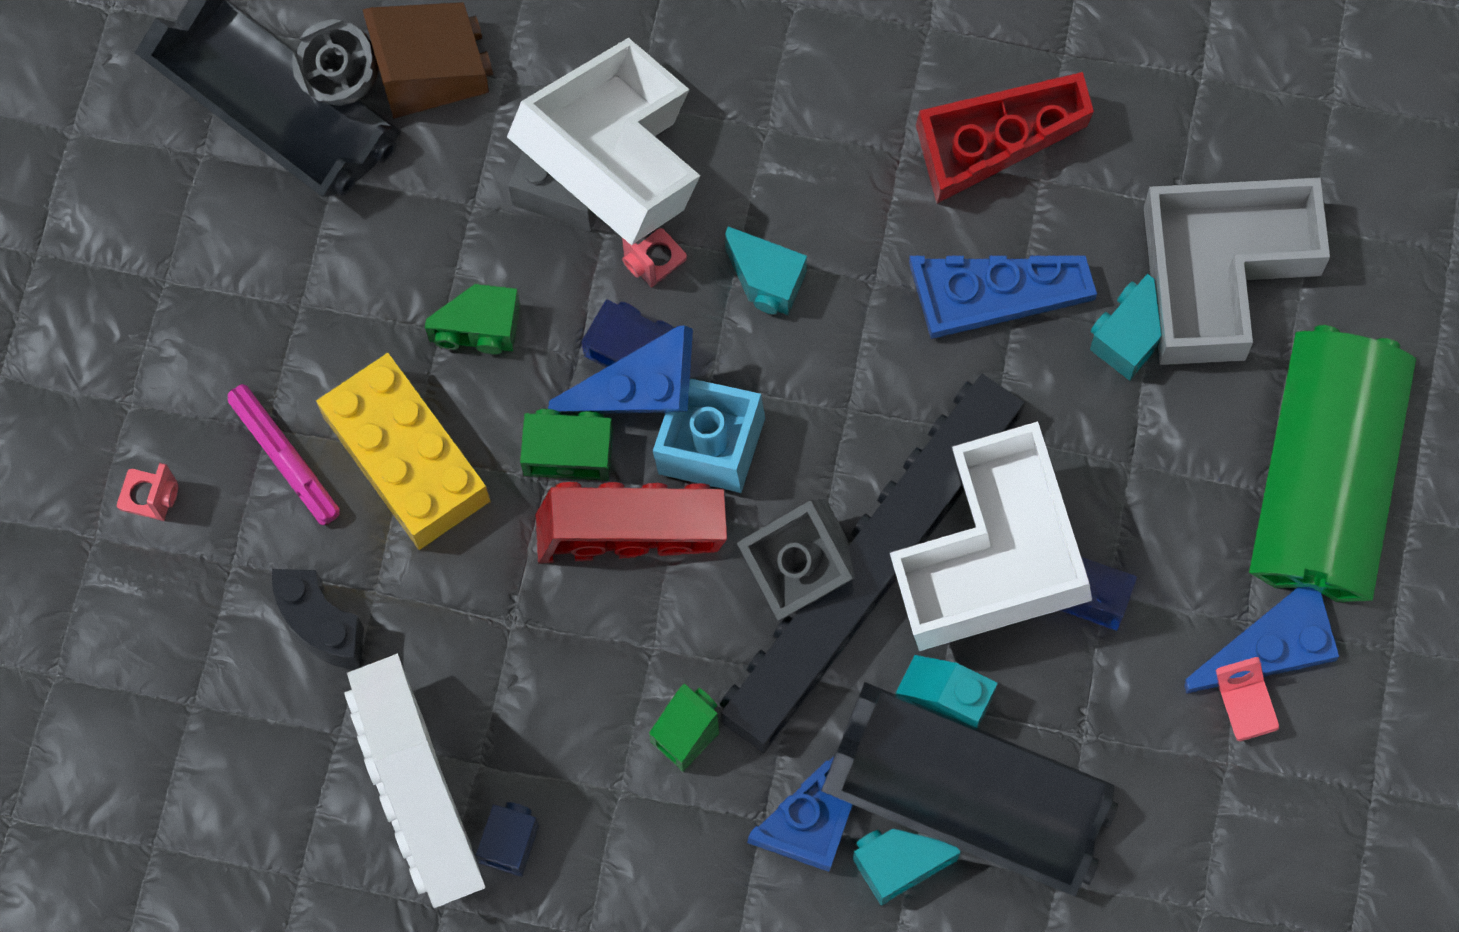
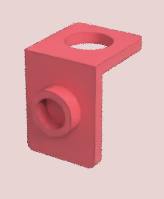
(641, 265)
(161, 496)
(1247, 700)

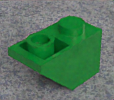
(477, 318)
(686, 726)

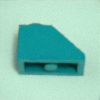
(766, 271)
(948, 689)
(900, 861)

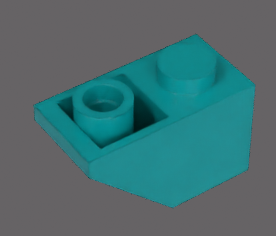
(1131, 332)

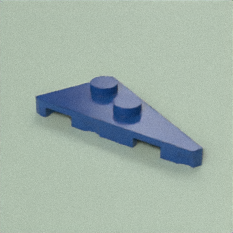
(642, 382)
(1284, 639)
(805, 824)

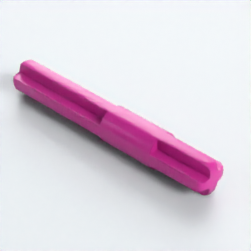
(283, 455)

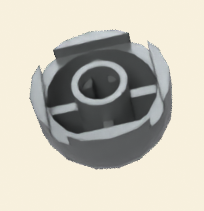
(335, 62)

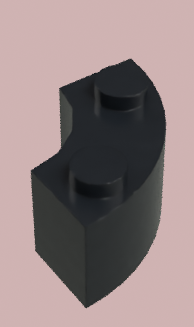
(315, 622)

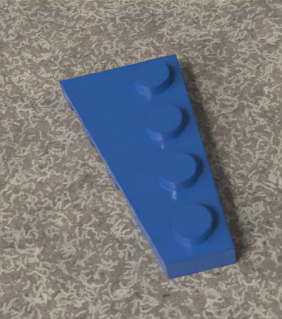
(983, 292)

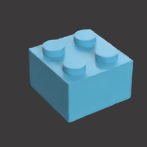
(713, 438)

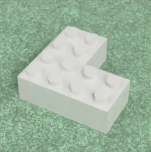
(600, 140)
(1013, 562)
(411, 782)

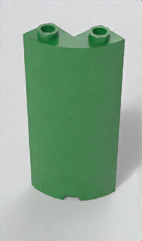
(1333, 464)

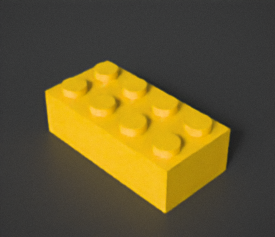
(403, 451)

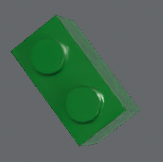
(566, 445)

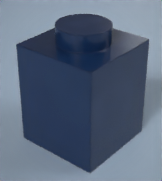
(508, 838)

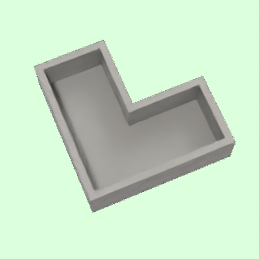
(1215, 239)

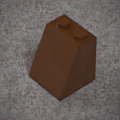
(427, 55)

